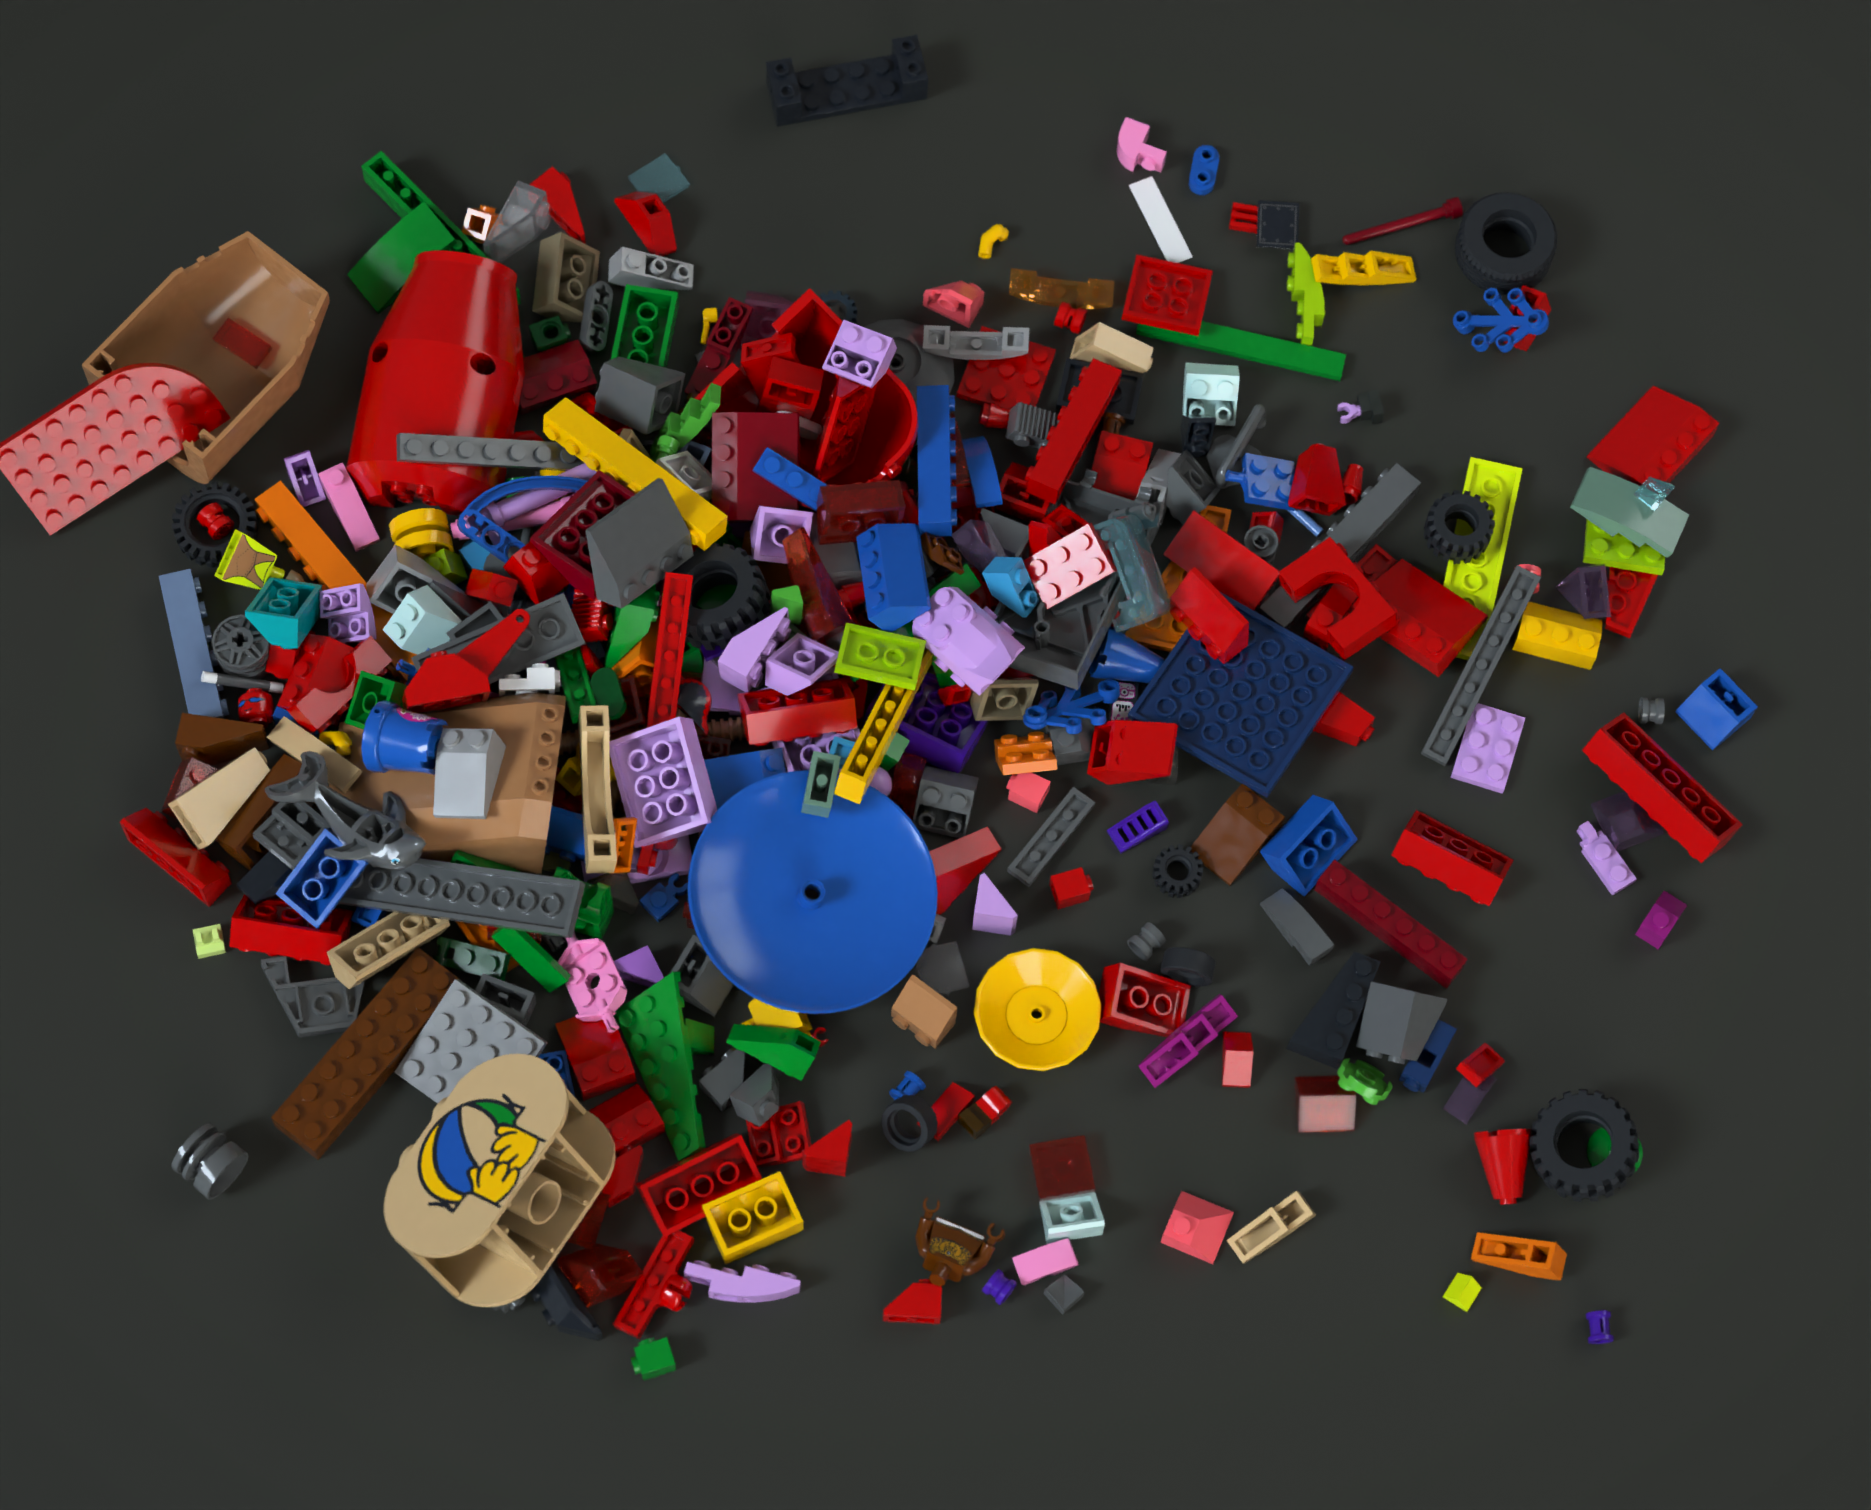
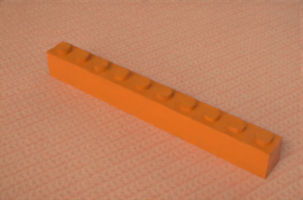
(321, 559)

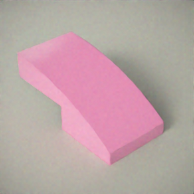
(1045, 1261)

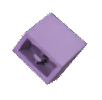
(860, 354)

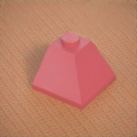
(1197, 1227)

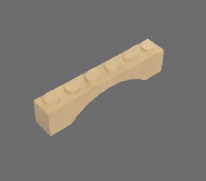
(596, 790)

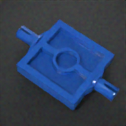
(1265, 480)

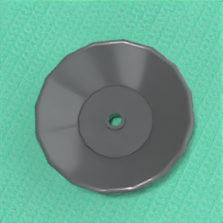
(916, 366)

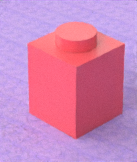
(1028, 790)

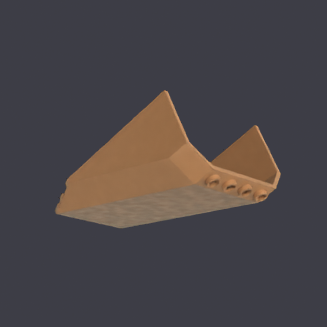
(523, 792)

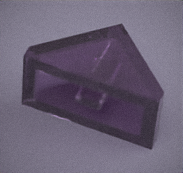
(1467, 1098)

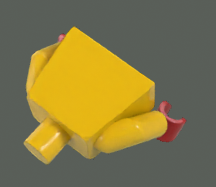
(774, 1017)

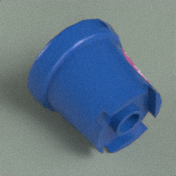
(400, 740)

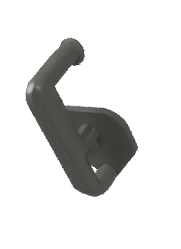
(1227, 450)

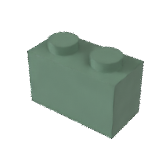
(820, 784)

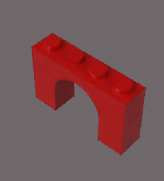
(1329, 565)

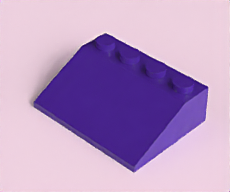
(938, 731)

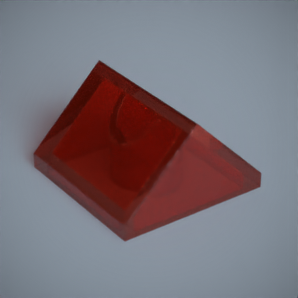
(1324, 1105)

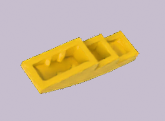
(1367, 269)

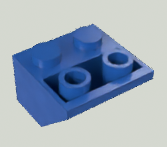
(1716, 709)

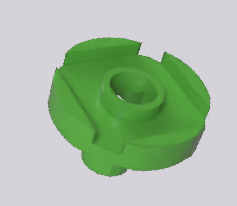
(1363, 1080)

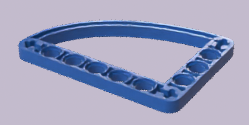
(505, 489)

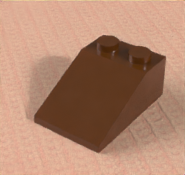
(218, 739)
(1237, 834)

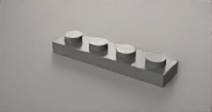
(1051, 837)

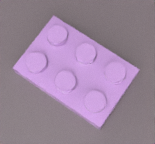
(1488, 748)

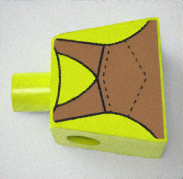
(247, 563)

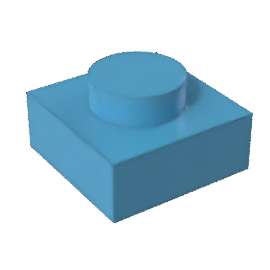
(841, 748)

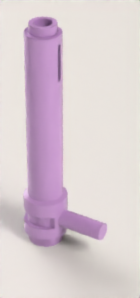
(524, 502)

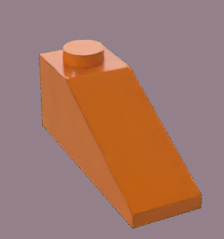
(1520, 1255)

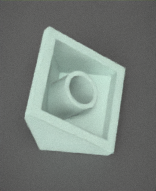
(1072, 1217)

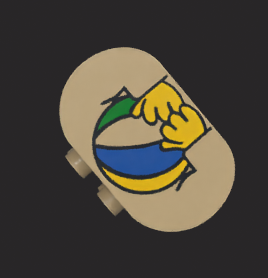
(498, 1180)

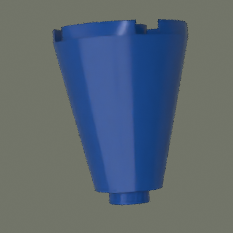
(1124, 660)

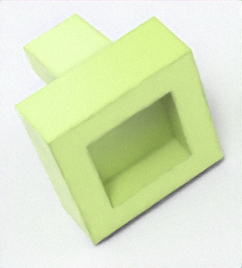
(209, 941)

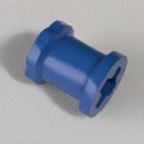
(908, 1086)

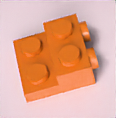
(1024, 753)

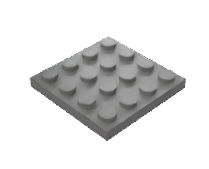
(460, 1037)

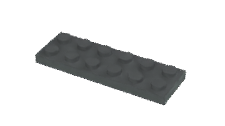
(548, 634)

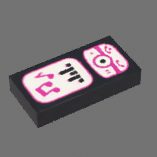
(1128, 697)

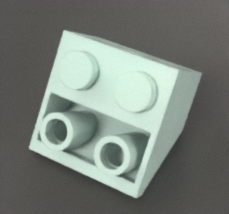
(1211, 391)

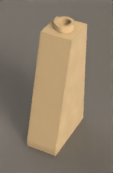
(216, 799)

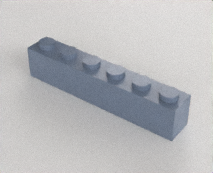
(191, 643)

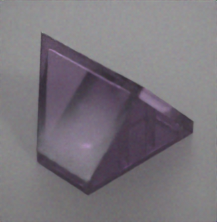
(1587, 591)

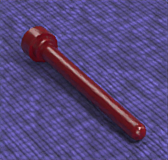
(1450, 209)

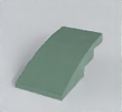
(1615, 509)

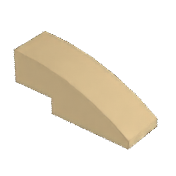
(1271, 1227)

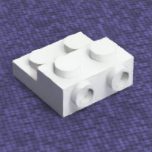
(538, 679)

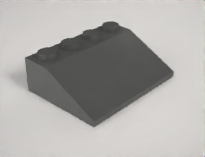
(637, 545)

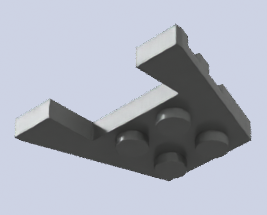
(313, 1005)

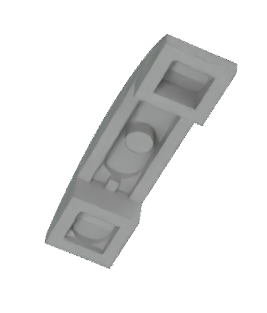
(976, 345)

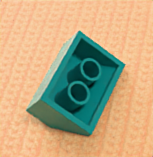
(285, 611)

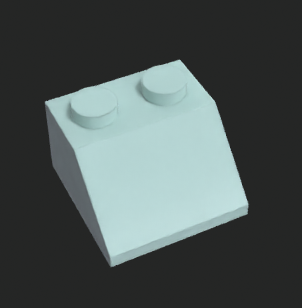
(421, 621)

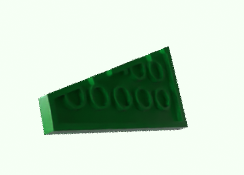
(664, 1057)

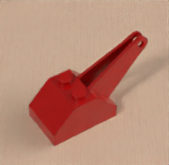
(463, 677)

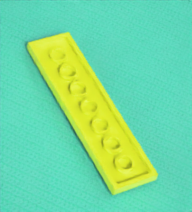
(1479, 579)

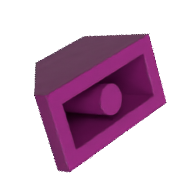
(1661, 919)

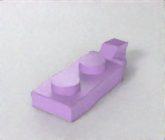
(1604, 859)

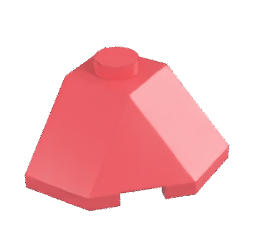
(955, 301)

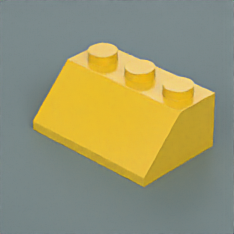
(1558, 635)
(753, 1217)

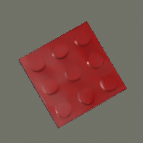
(1167, 295)
(1007, 379)

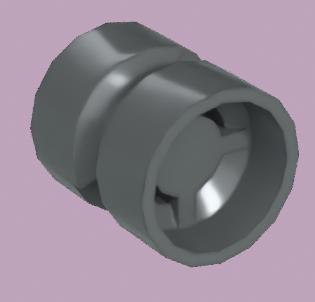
(1262, 542)

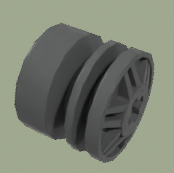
(242, 661)
(209, 1161)

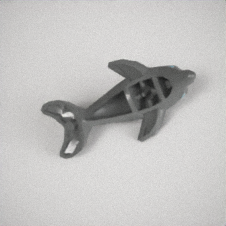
(365, 833)

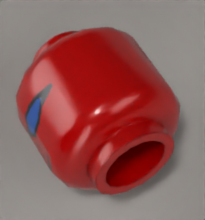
(256, 707)

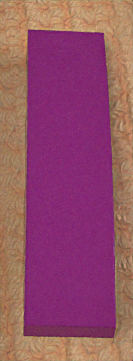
(1187, 1040)

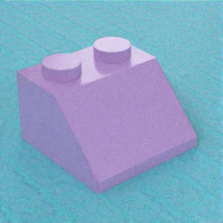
(798, 664)

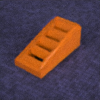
(624, 846)

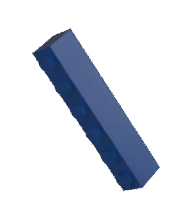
(934, 460)

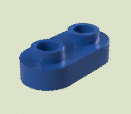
(1203, 168)

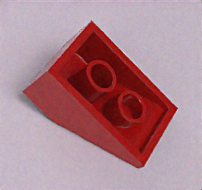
(1121, 464)
(1142, 1000)
(595, 1056)

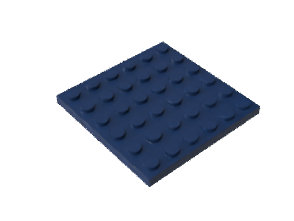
(1249, 711)

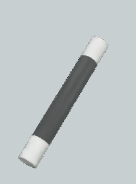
(241, 682)

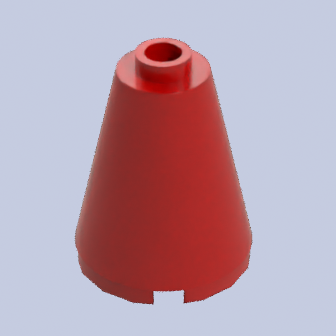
(1504, 1161)

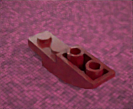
(721, 344)

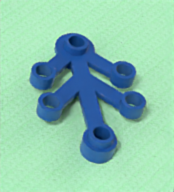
(1503, 322)
(1040, 715)

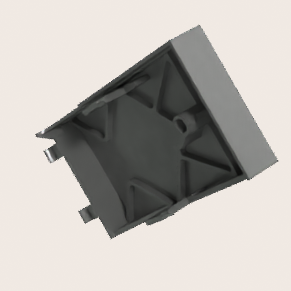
(1067, 637)

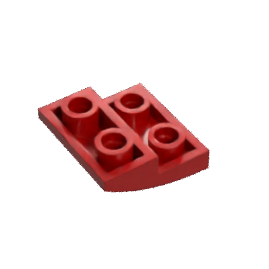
(781, 1136)

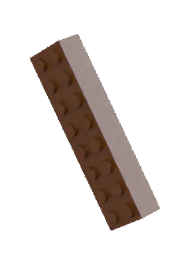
(363, 1055)

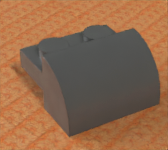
(290, 831)

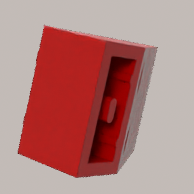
(790, 388)
(1131, 751)

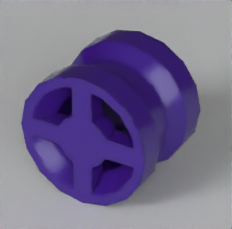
(999, 1287)

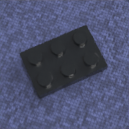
(1124, 399)

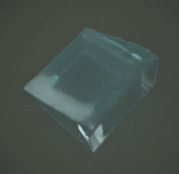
(1654, 492)

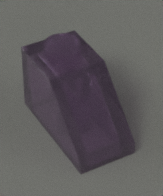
(978, 543)

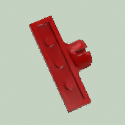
(657, 1285)

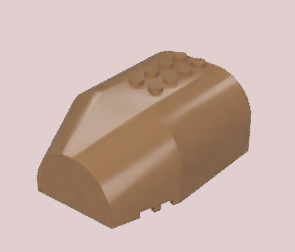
(185, 313)

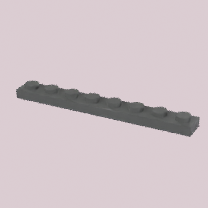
(484, 452)
(1480, 665)

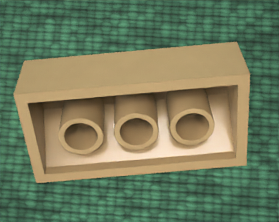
(382, 945)

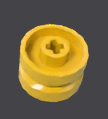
(421, 531)

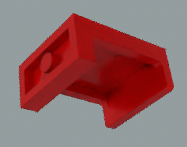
(758, 355)

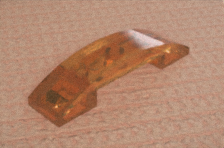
(1051, 291)

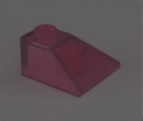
(766, 310)

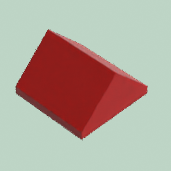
(831, 1152)

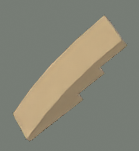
(297, 740)

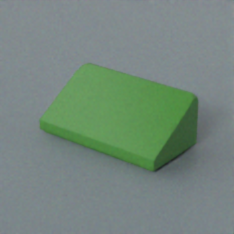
(790, 598)

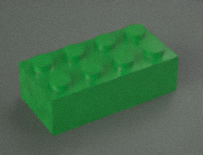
(646, 325)

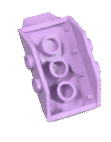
(966, 639)

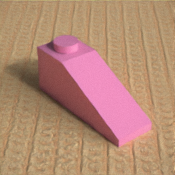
(348, 507)

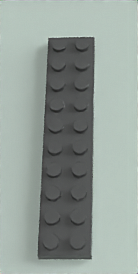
(471, 896)

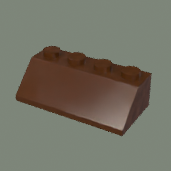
(238, 833)

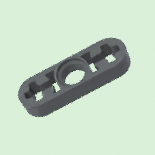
(603, 309)

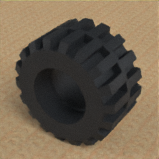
(1464, 508)

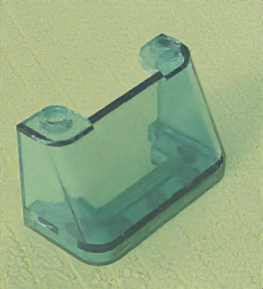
(1136, 569)

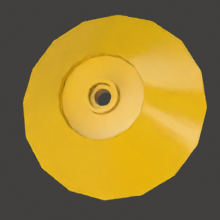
(1041, 983)

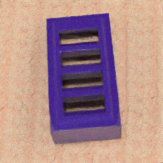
(1133, 819)

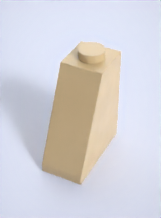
(1112, 348)

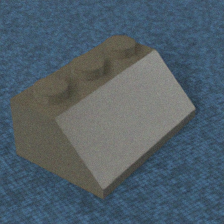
(563, 277)

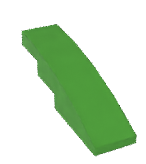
(691, 421)

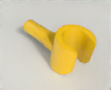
(709, 316)

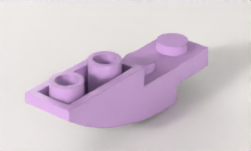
(754, 1286)

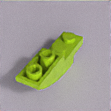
(1306, 292)

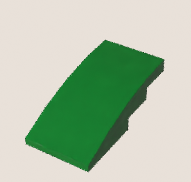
(389, 262)

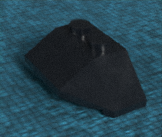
(564, 1305)

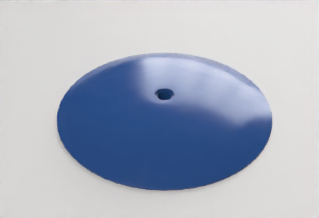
(800, 951)

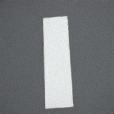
(1160, 220)

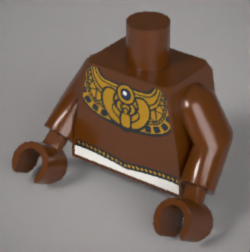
(952, 1249)

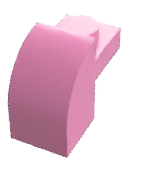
(1134, 150)

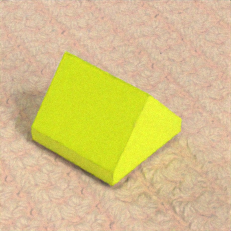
(1462, 1291)

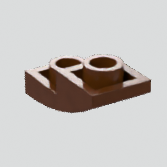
(939, 552)

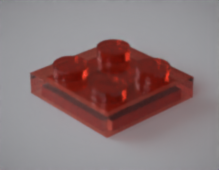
(1062, 1168)

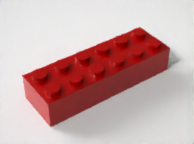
(1662, 787)

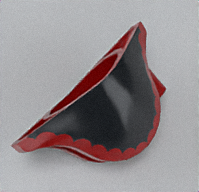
(695, 701)

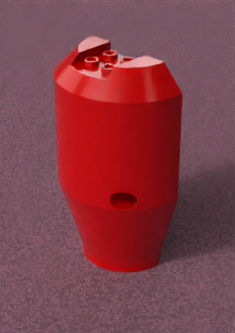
(440, 368)

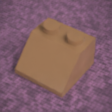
(924, 1012)

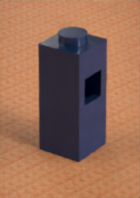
(1419, 1073)

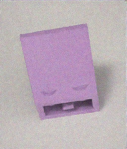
(747, 652)

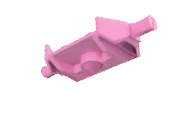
(583, 962)

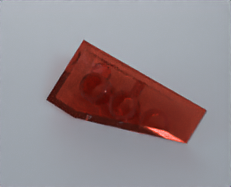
(822, 606)

